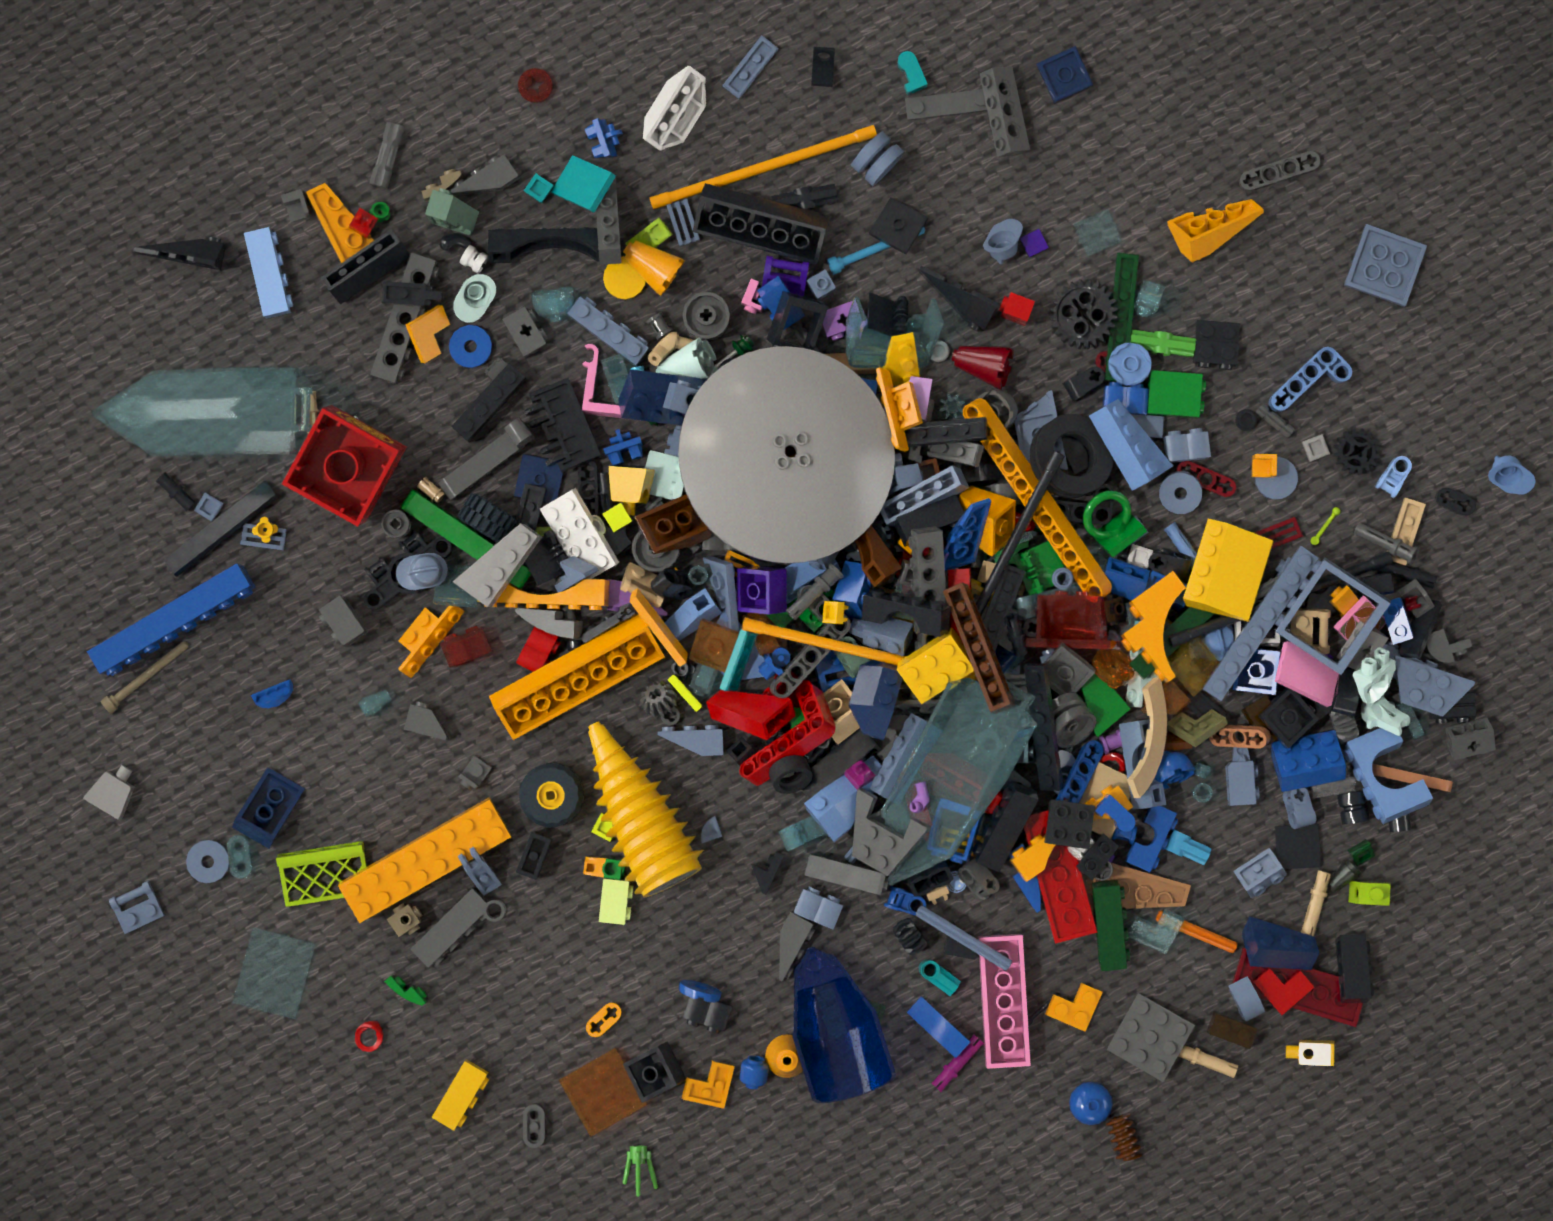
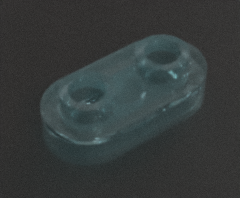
(239, 856)

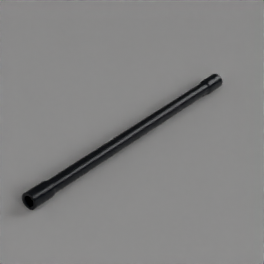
(1050, 470)
(1188, 634)

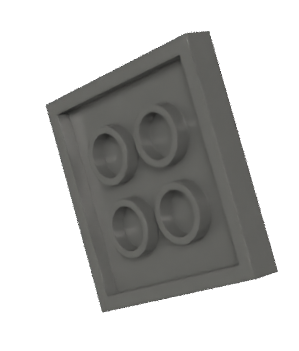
(1151, 1037)

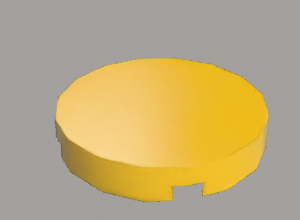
(623, 280)

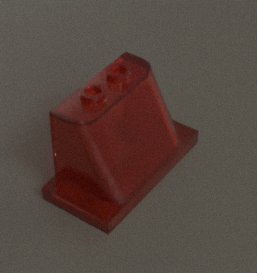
(1073, 620)

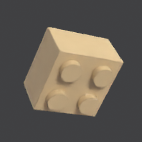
(838, 701)

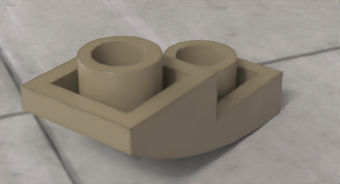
(448, 180)

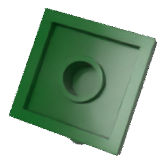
(1120, 530)

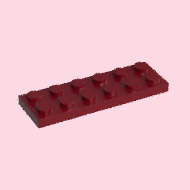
(1321, 1001)

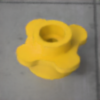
(264, 523)

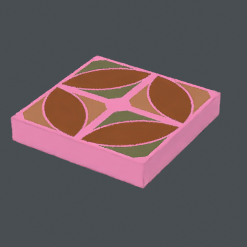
(1357, 613)

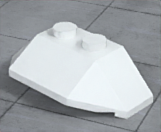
(675, 109)

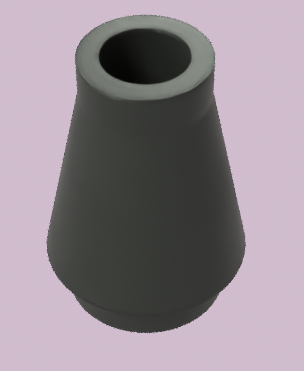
(1345, 874)

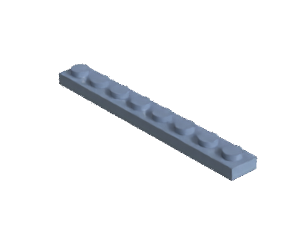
(1260, 623)

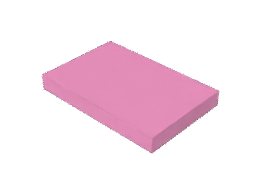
(1306, 674)

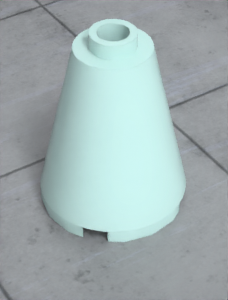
(691, 361)

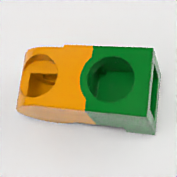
(603, 868)

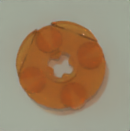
(1113, 677)

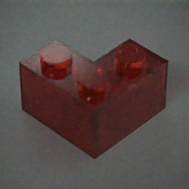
(465, 648)

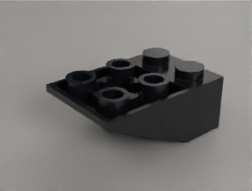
(986, 470)

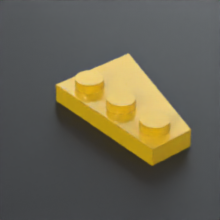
(901, 359)

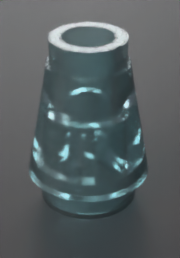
(373, 703)

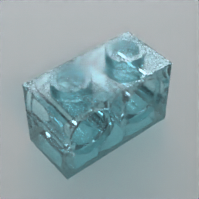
(1148, 298)

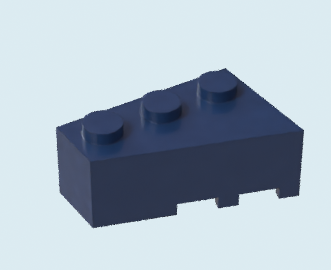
(1278, 946)

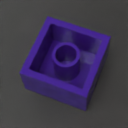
(761, 590)

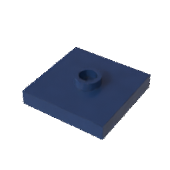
(1064, 74)
(536, 472)

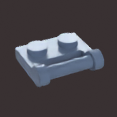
(139, 914)

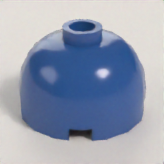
(1173, 768)
(1090, 1103)

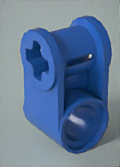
(903, 901)

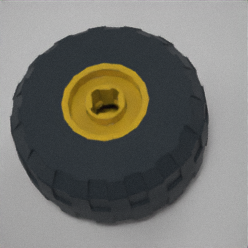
(551, 795)

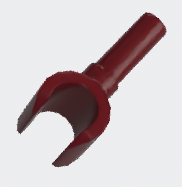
(1411, 604)

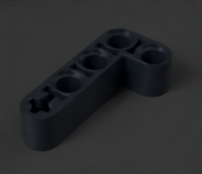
(1107, 506)

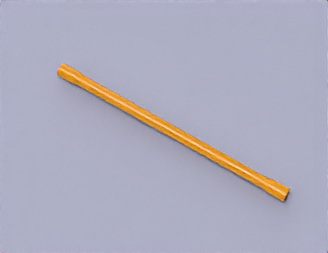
(856, 137)
(761, 627)

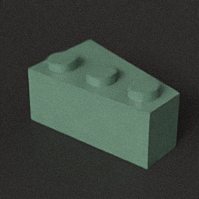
(451, 212)

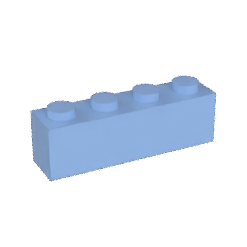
(268, 273)

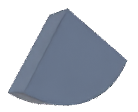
(710, 830)

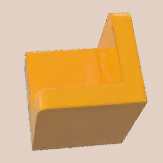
(1264, 465)

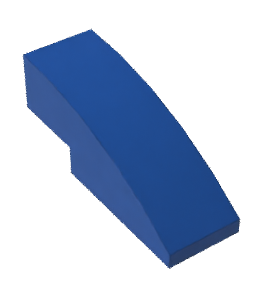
(1030, 888)
(938, 1027)

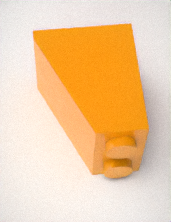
(999, 521)

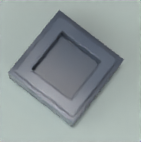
(208, 507)

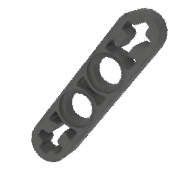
(1278, 168)

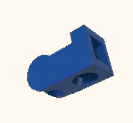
(1114, 810)

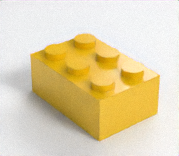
(935, 665)

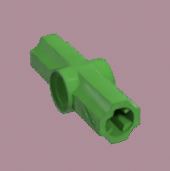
(1164, 343)

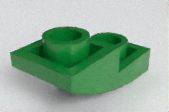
(413, 994)

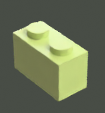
(615, 901)

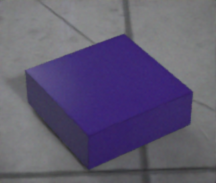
(1034, 243)

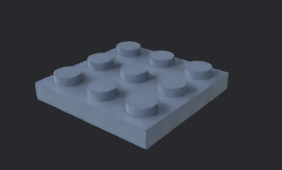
(1385, 265)

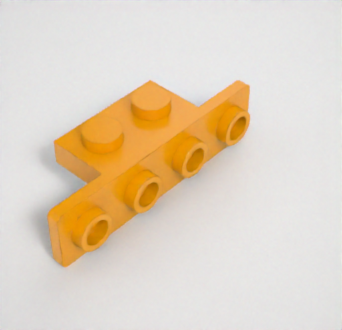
(900, 406)
(425, 636)

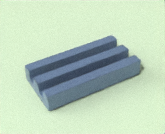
(677, 205)
(245, 534)

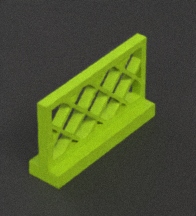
(317, 856)

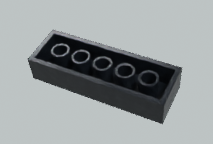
(761, 223)

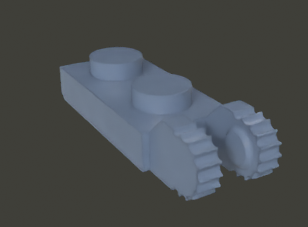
(480, 872)

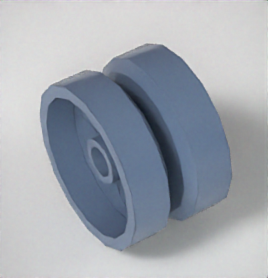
(874, 155)

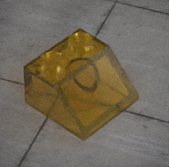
(1192, 665)

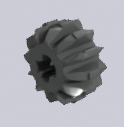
(658, 699)
(1344, 726)

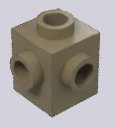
(398, 923)

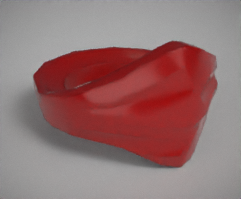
(1115, 756)
(379, 1033)

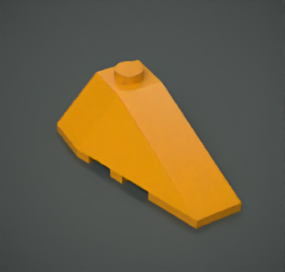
(1205, 233)

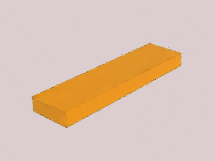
(658, 627)

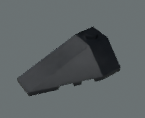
(194, 252)

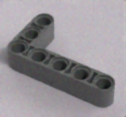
(492, 456)
(800, 660)

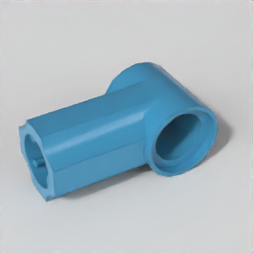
(1184, 846)

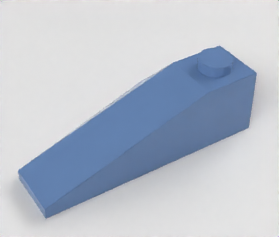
(836, 804)

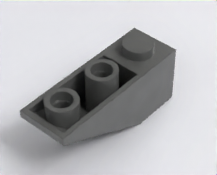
(492, 178)
(792, 937)

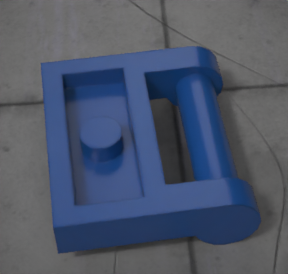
(829, 665)

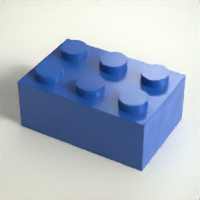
(1309, 761)

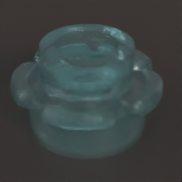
(1202, 770)

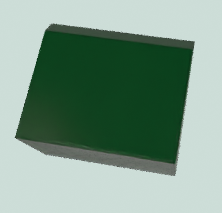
(1361, 852)

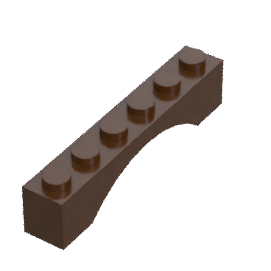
(876, 558)

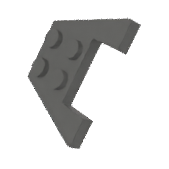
(879, 844)

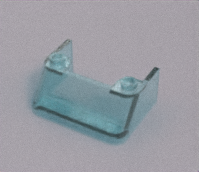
(869, 348)

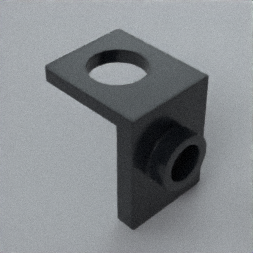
(823, 68)

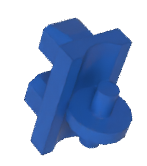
(607, 138)
(614, 452)
(774, 663)

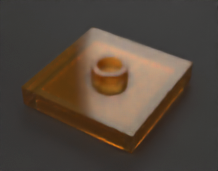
(713, 645)

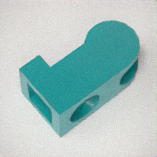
(909, 65)

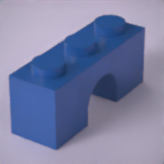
(1146, 855)

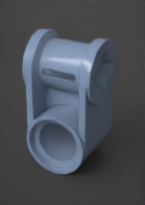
(1300, 809)

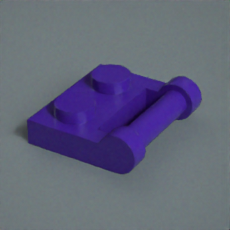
(794, 283)

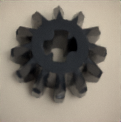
(909, 936)

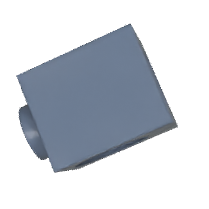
(821, 285)

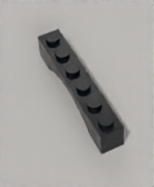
(510, 244)

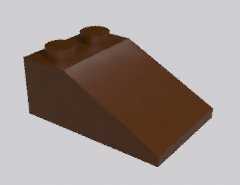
(672, 526)

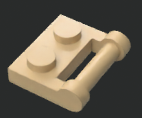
(640, 578)
(1303, 627)

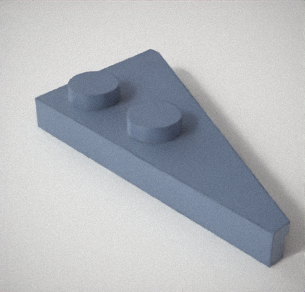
(724, 588)

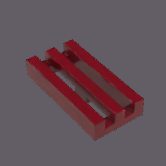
(1296, 527)

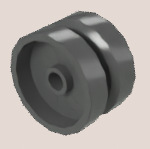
(703, 304)
(648, 560)
(1072, 719)

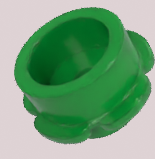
(383, 207)

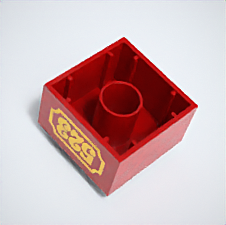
(344, 465)

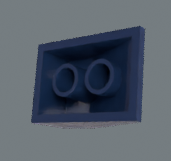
(268, 808)

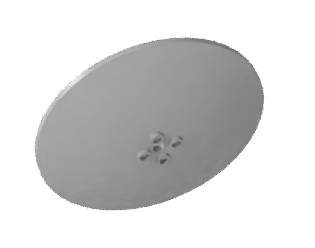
(738, 462)

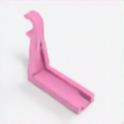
(588, 405)

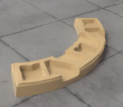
(1155, 739)

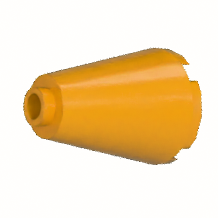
(653, 265)
(779, 1048)

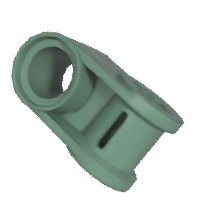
(850, 662)

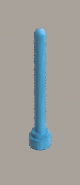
(838, 263)

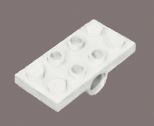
(579, 531)

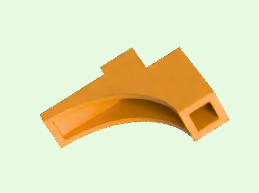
(1152, 609)

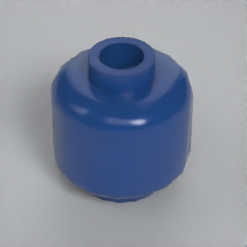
(754, 1072)

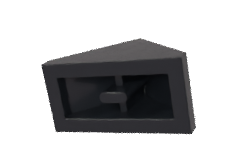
(957, 949)

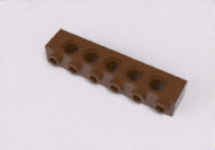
(979, 648)

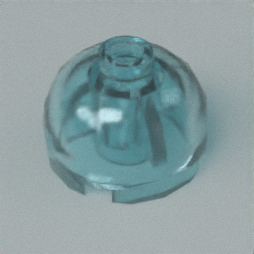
(553, 303)

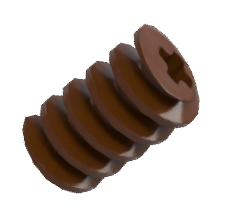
(1125, 1141)

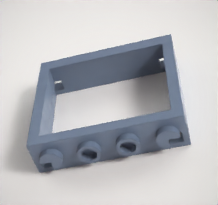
(1306, 587)

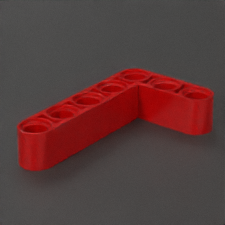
(799, 740)

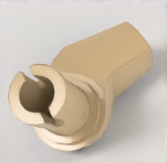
(666, 346)

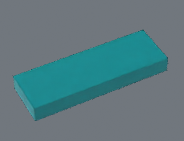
(738, 661)

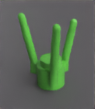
(638, 1155)

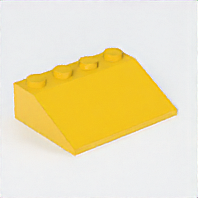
(1227, 570)

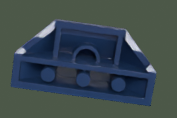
(875, 697)

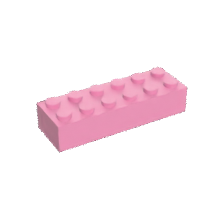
(1004, 1004)

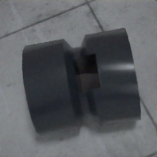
(1353, 807)

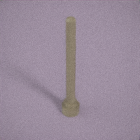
(112, 702)

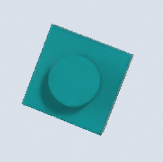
(538, 188)

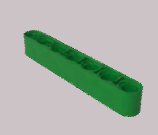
(454, 530)

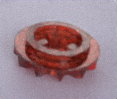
(526, 80)

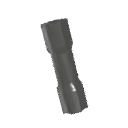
(383, 169)

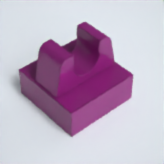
(859, 774)

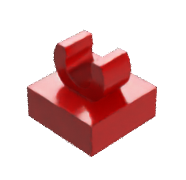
(363, 223)

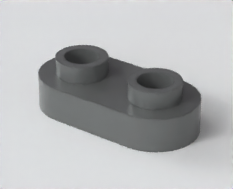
(533, 1125)

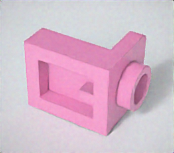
(750, 294)

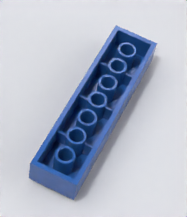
(171, 619)

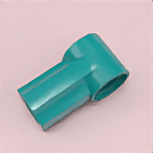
(940, 978)

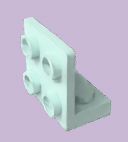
(667, 476)

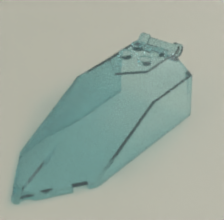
(211, 412)
(965, 763)

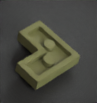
(1196, 730)

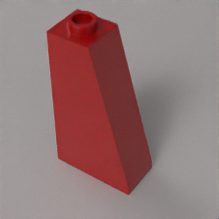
(751, 712)

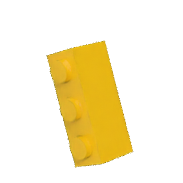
(461, 1095)

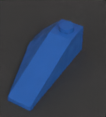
(965, 537)

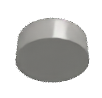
(940, 352)

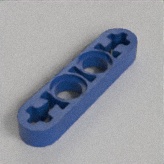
(1076, 775)

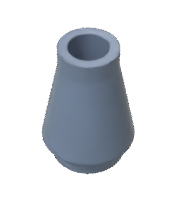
(1067, 578)

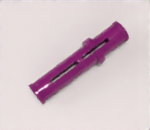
(950, 1071)

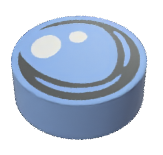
(956, 884)

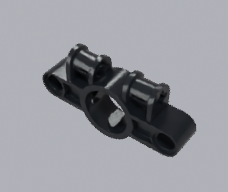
(388, 587)

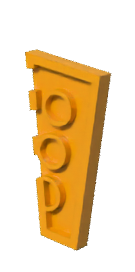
(335, 222)

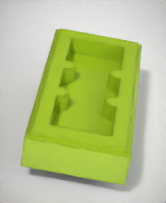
(653, 234)

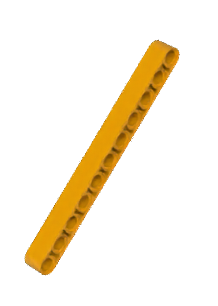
(1047, 507)

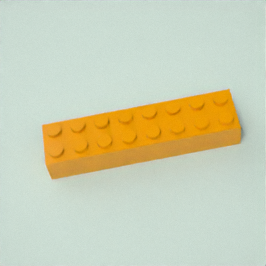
(576, 676)
(423, 860)

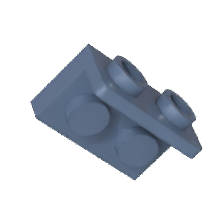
(1260, 873)

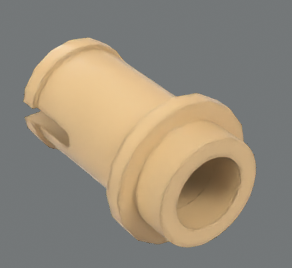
(431, 490)

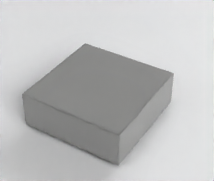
(1315, 448)

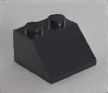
(654, 1072)

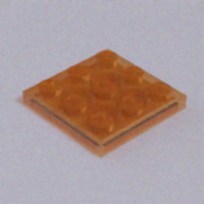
(601, 1092)

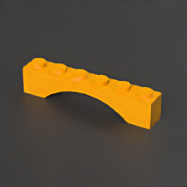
(585, 593)
(1033, 859)

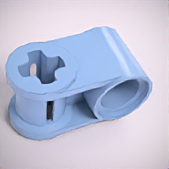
(1394, 477)

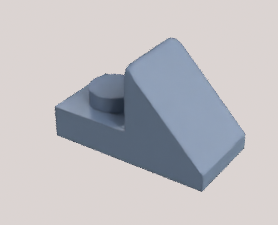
(575, 571)

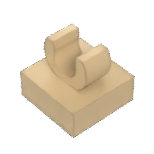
(936, 893)

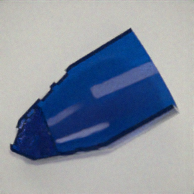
(837, 1032)

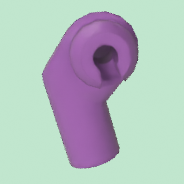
(921, 799)

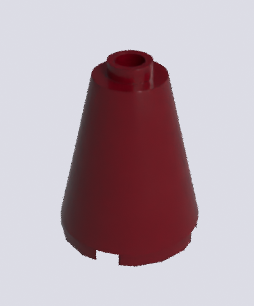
(985, 363)

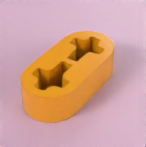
(607, 1023)

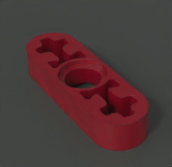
(1223, 479)

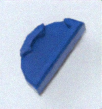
(274, 695)

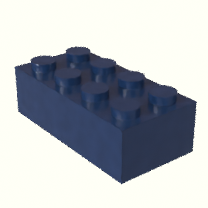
(645, 395)

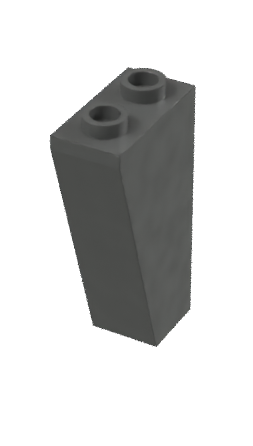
(846, 874)

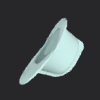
(474, 297)

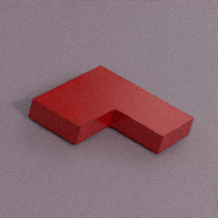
(1283, 995)

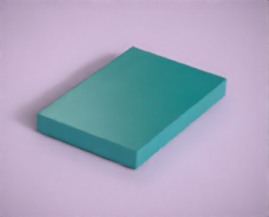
(583, 184)

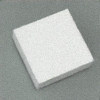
(1139, 556)

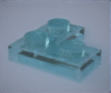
(1158, 935)

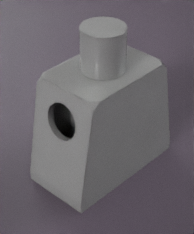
(112, 792)

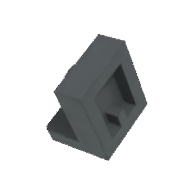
(474, 773)

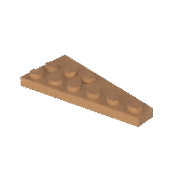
(1143, 889)

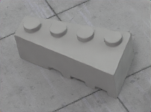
(498, 566)

